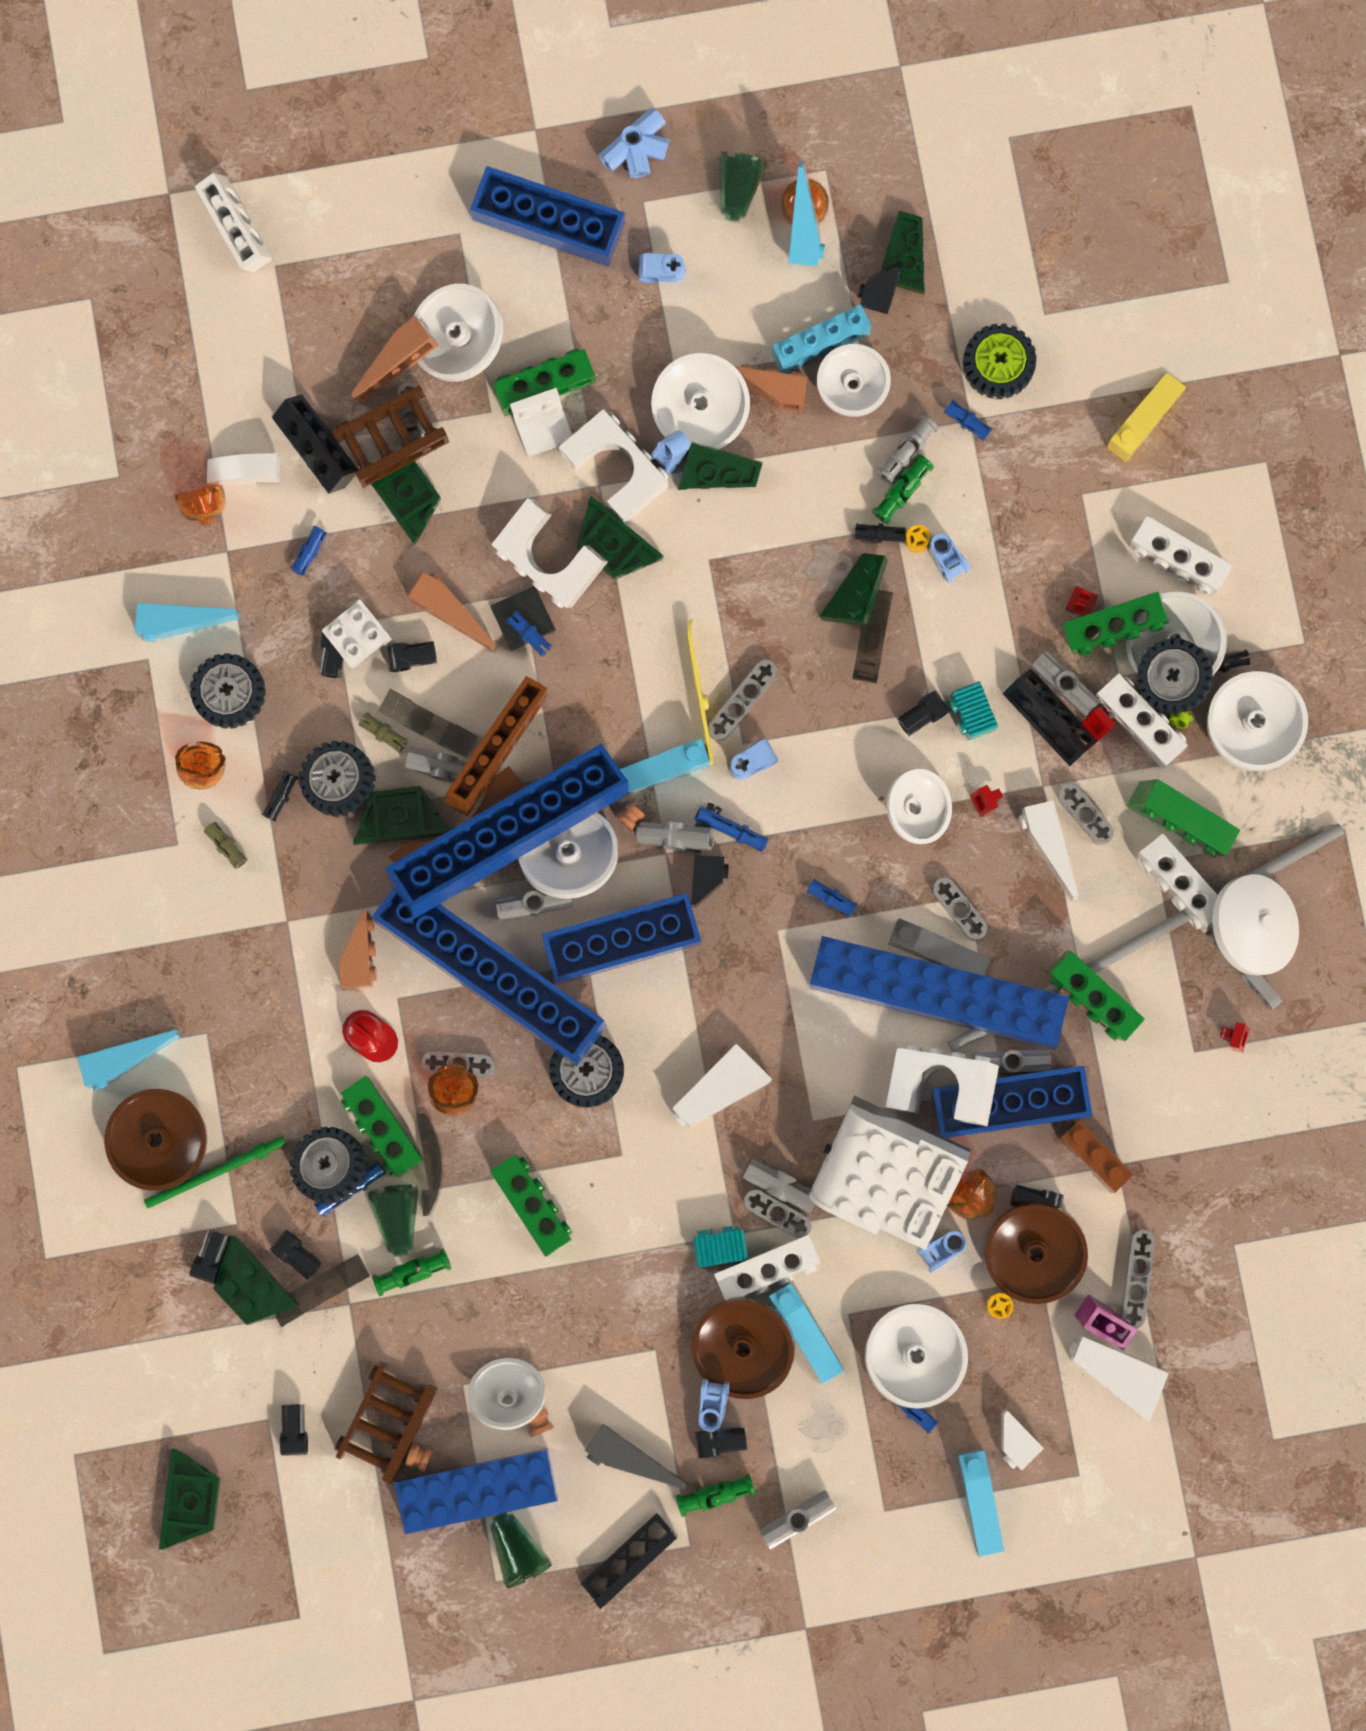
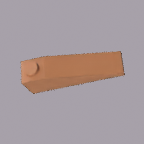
(401, 352)
(439, 601)

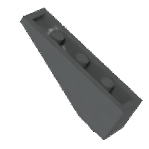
(936, 948)
(618, 1453)

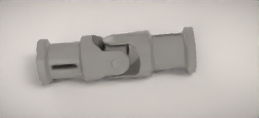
(901, 457)

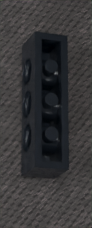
(315, 443)

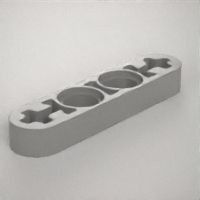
(745, 702)
(1256, 983)
(1140, 1279)

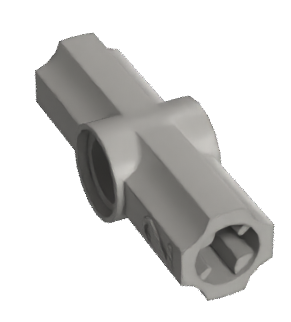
(1077, 696)
(437, 765)
(675, 836)
(517, 907)
(1027, 1060)
(779, 1185)
(782, 1529)

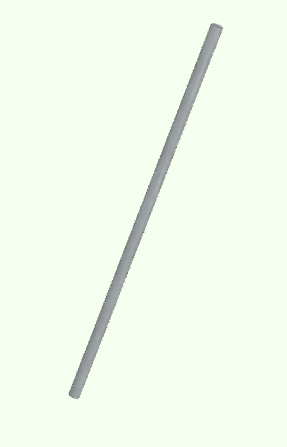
(1171, 923)

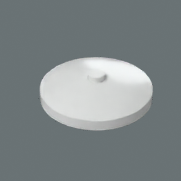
(466, 329)
(702, 399)
(1189, 620)
(1257, 721)
(574, 860)
(1255, 925)
(916, 1356)

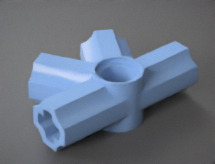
(636, 154)

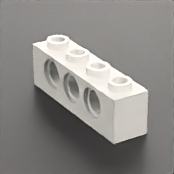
(233, 222)
(1194, 555)
(1142, 734)
(1164, 851)
(801, 1248)

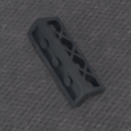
(1047, 718)
(635, 1568)

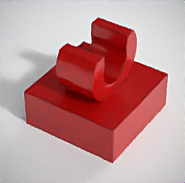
(1081, 602)
(1099, 723)
(985, 800)
(1236, 1037)

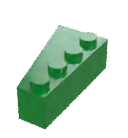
(1183, 817)

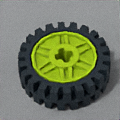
(1000, 378)

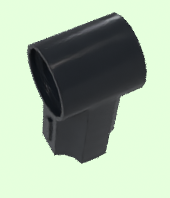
(404, 656)
(331, 660)
(928, 710)
(1026, 1195)
(290, 1250)
(208, 1262)
(293, 1435)
(717, 1442)

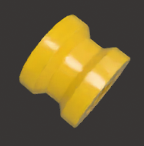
(919, 533)
(1003, 1304)

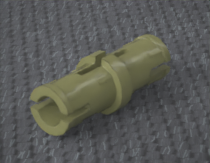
(383, 732)
(225, 845)

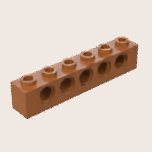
(496, 746)

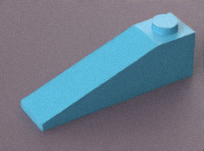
(805, 234)
(167, 621)
(667, 766)
(112, 1063)
(806, 1333)
(980, 1501)

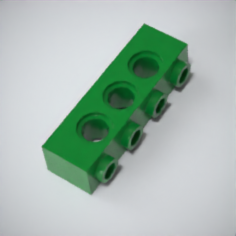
(581, 377)
(1077, 628)
(1127, 1019)
(409, 1155)
(504, 1176)

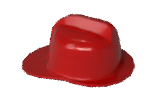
(370, 1036)

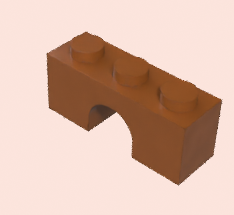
(1096, 1156)

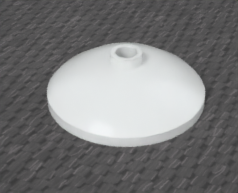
(858, 365)
(929, 806)
(504, 1381)

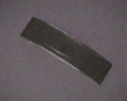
(872, 640)
(427, 724)
(431, 1197)
(325, 1287)

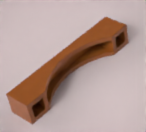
(500, 788)

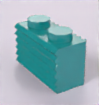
(973, 710)
(720, 1247)

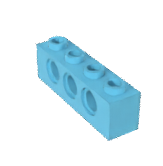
(821, 339)

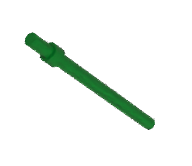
(260, 1151)

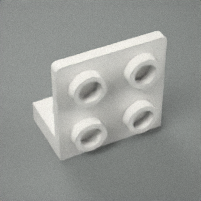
(541, 422)
(356, 634)

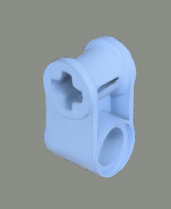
(658, 268)
(671, 451)
(948, 559)
(757, 758)
(941, 1250)
(714, 1400)

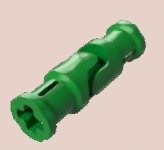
(902, 489)
(407, 1273)
(720, 1493)

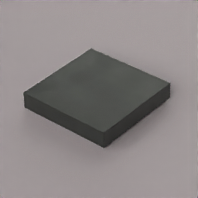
(530, 607)

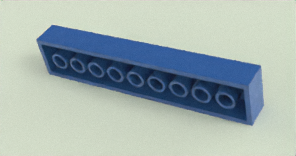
(507, 830)
(494, 976)
(939, 992)

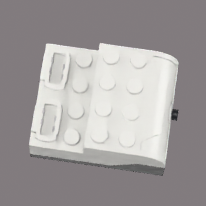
(888, 1174)

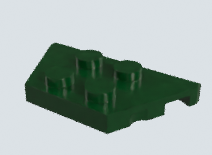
(409, 499)
(615, 542)
(399, 816)
(249, 1286)
(189, 1500)

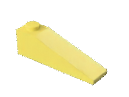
(1145, 417)

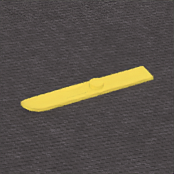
(702, 699)

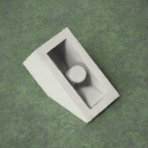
(1017, 1442)

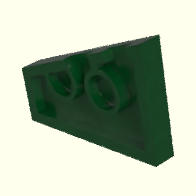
(907, 247)
(717, 468)
(857, 593)

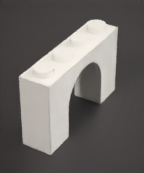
(605, 434)
(516, 545)
(915, 1067)

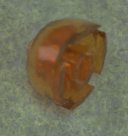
(819, 197)
(202, 503)
(200, 765)
(453, 1090)
(974, 1196)

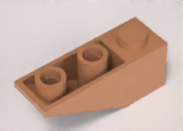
(780, 389)
(356, 961)

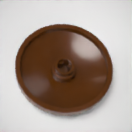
(155, 1139)
(1036, 1253)
(744, 1345)

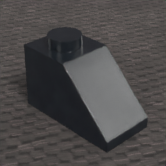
(880, 289)
(707, 877)

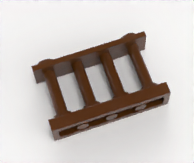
(391, 460)
(400, 1443)

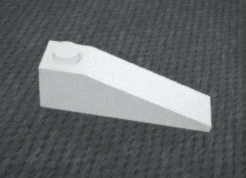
(1046, 834)

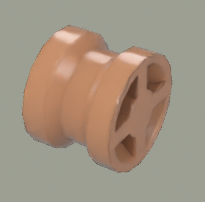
(629, 815)
(540, 1424)
(419, 1457)

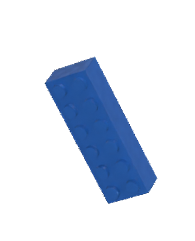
(547, 216)
(621, 939)
(1020, 1102)
(476, 1491)

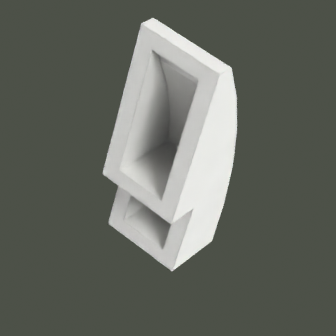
(244, 469)

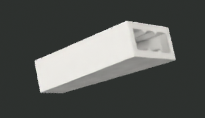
(722, 1086)
(1123, 1376)

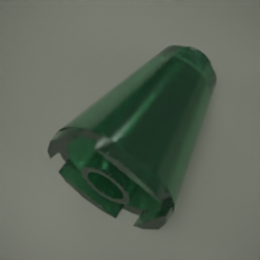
(738, 183)
(395, 1216)
(517, 1551)

